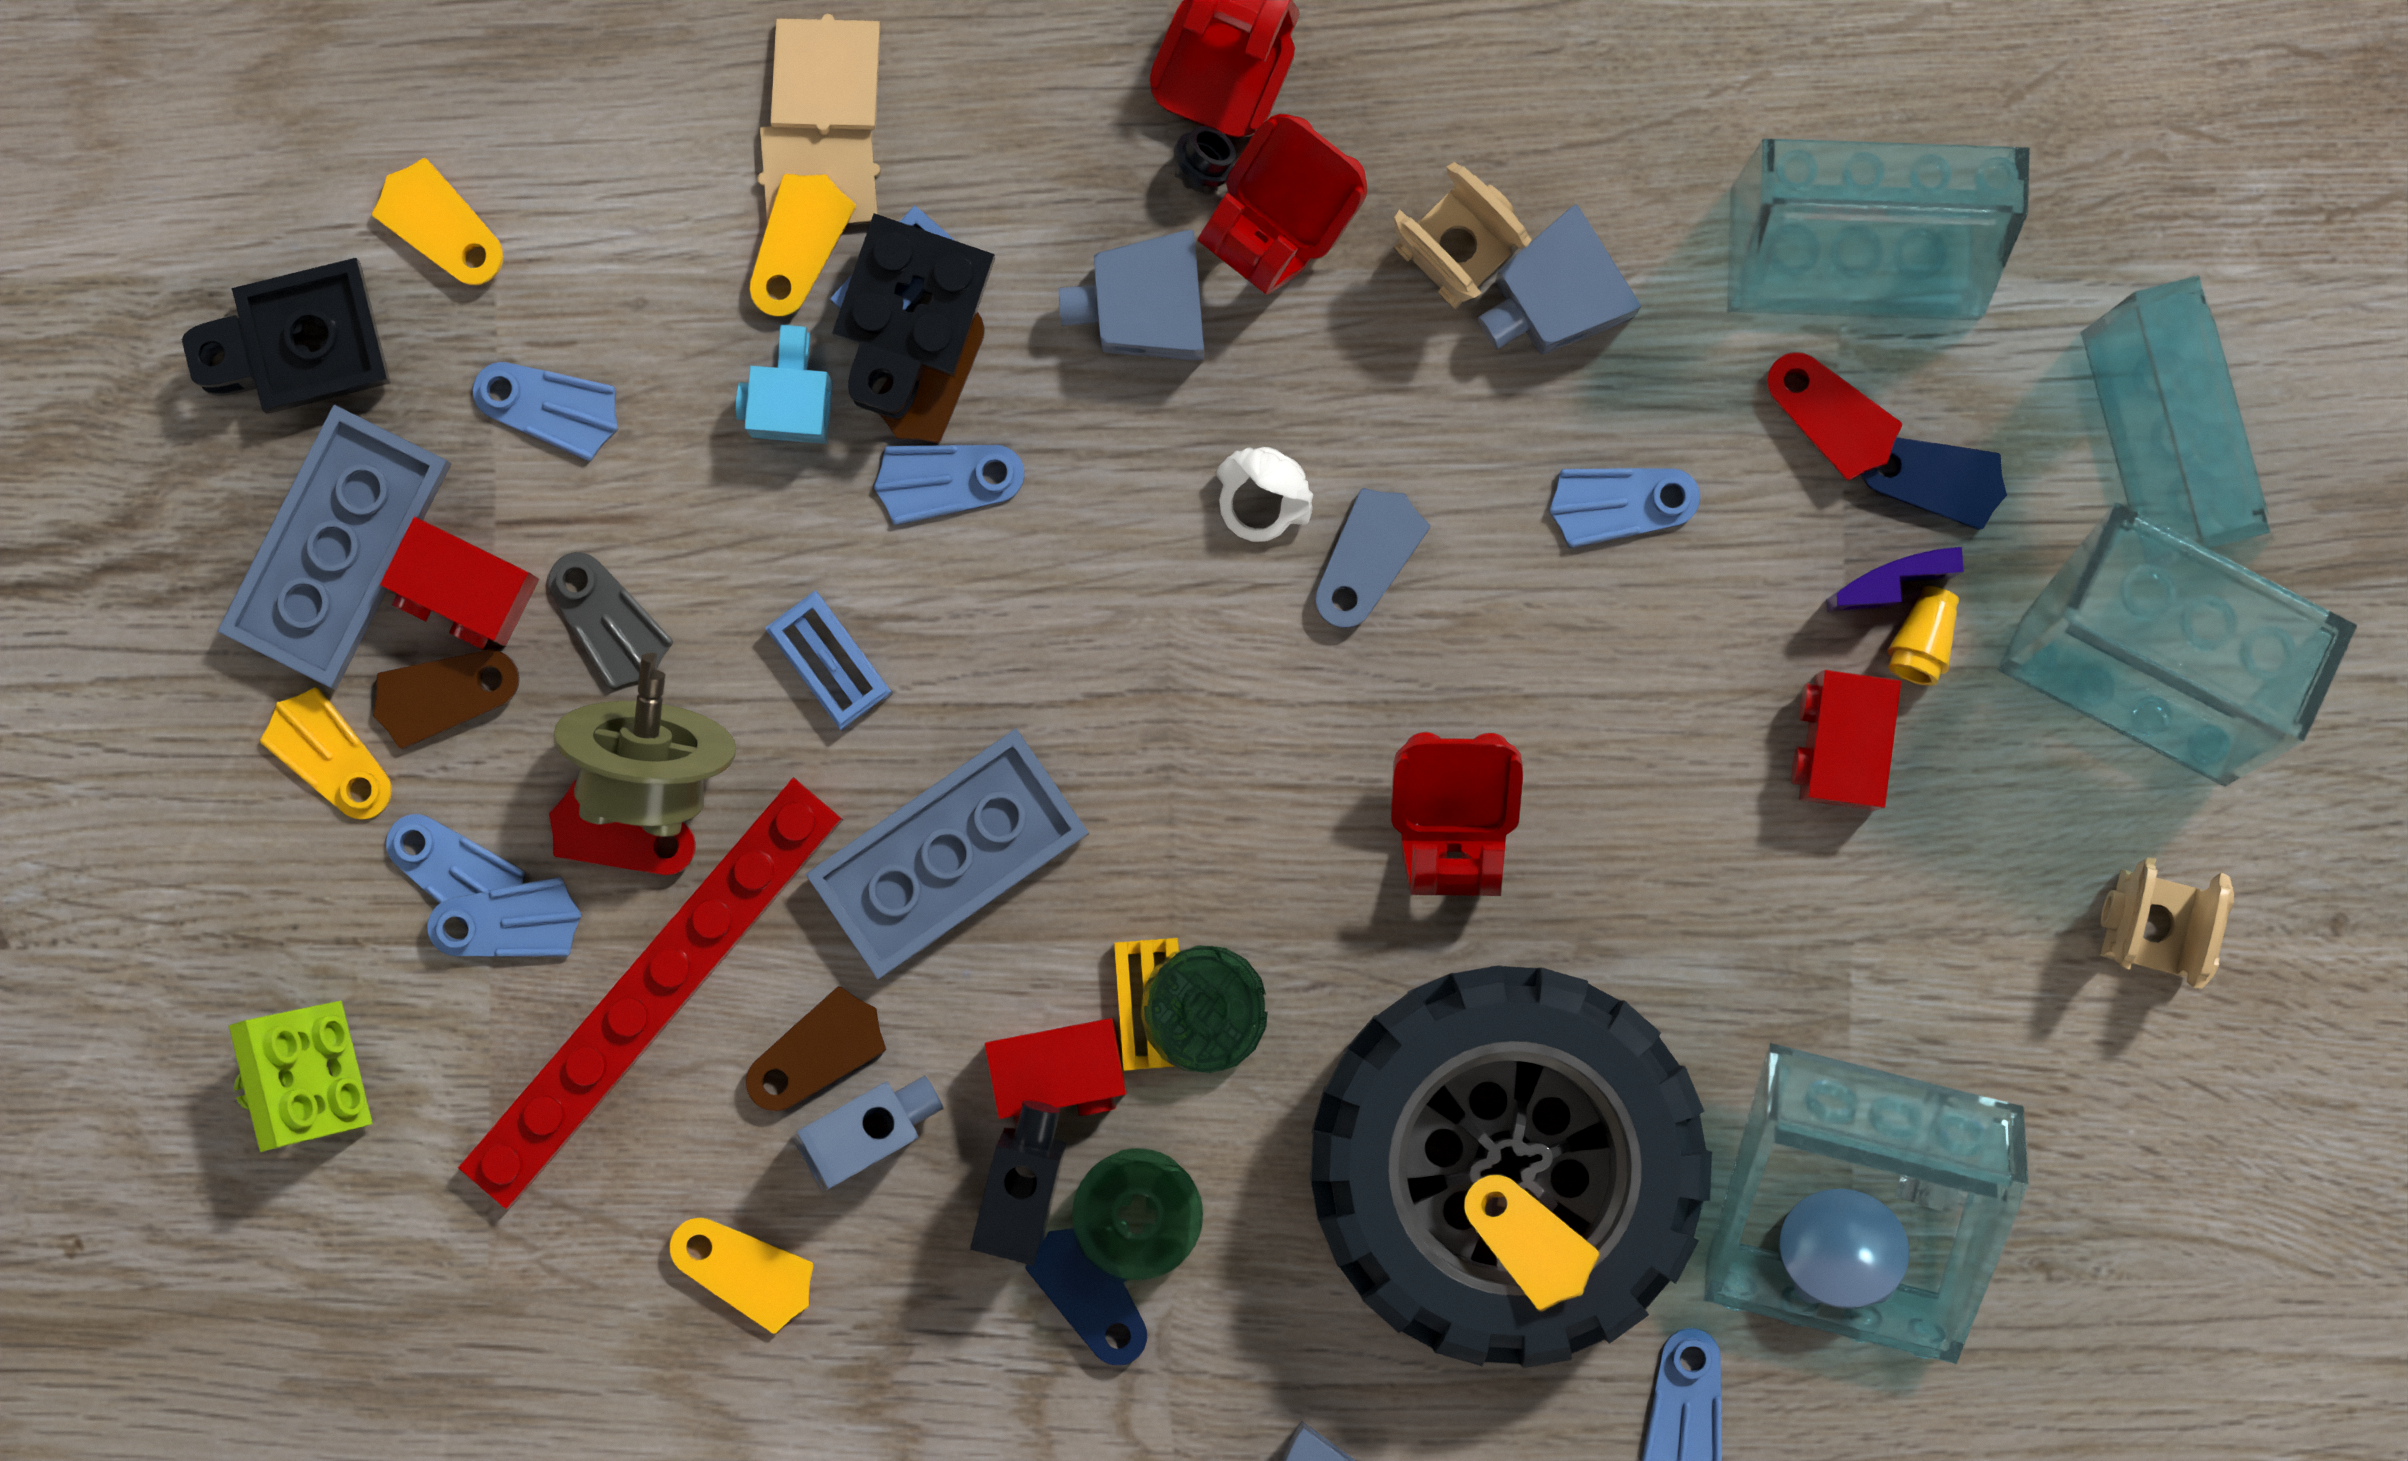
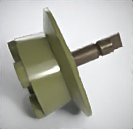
(643, 757)

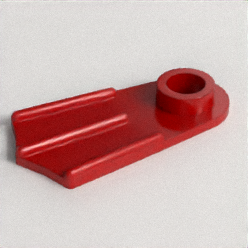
(1834, 415)
(615, 842)

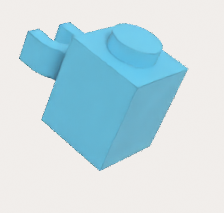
(788, 399)

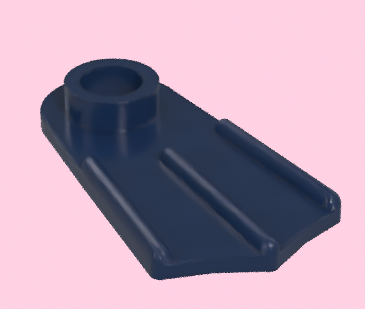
(1943, 480)
(1087, 1298)

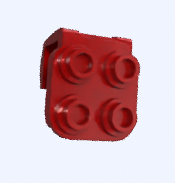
(1225, 62)
(1284, 203)
(1455, 800)

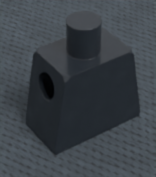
(1018, 1204)

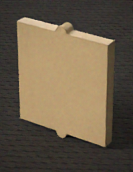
(825, 74)
(840, 154)

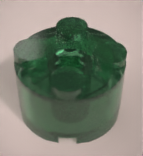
(1166, 1193)

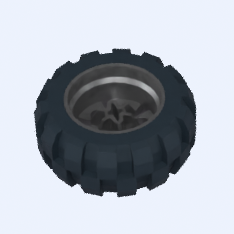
(1635, 1192)

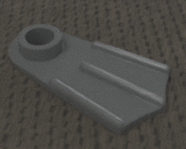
(607, 620)

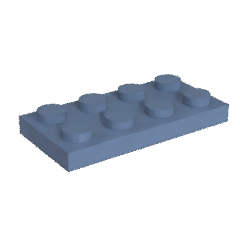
(331, 546)
(947, 854)

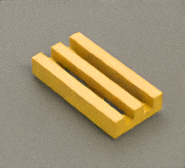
(1146, 949)

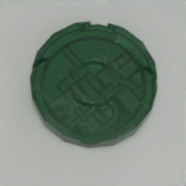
(1204, 1009)

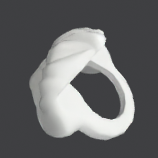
(1271, 472)

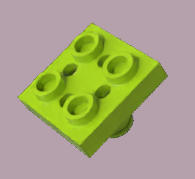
(288, 1075)

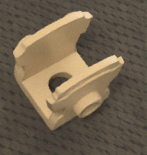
(1469, 207)
(2195, 916)

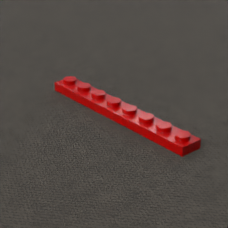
(650, 993)

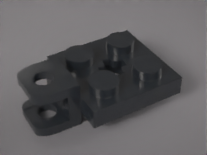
(904, 342)
(263, 346)

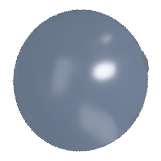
(1843, 1249)

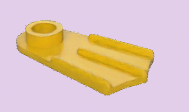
(437, 222)
(799, 239)
(326, 753)
(1531, 1242)
(745, 1272)

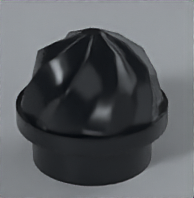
(1203, 159)

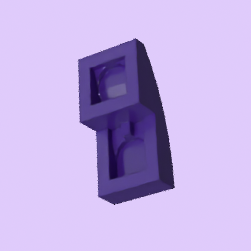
(1882, 586)

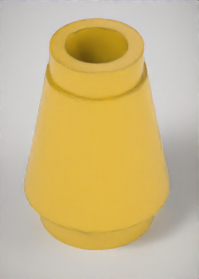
(1926, 638)

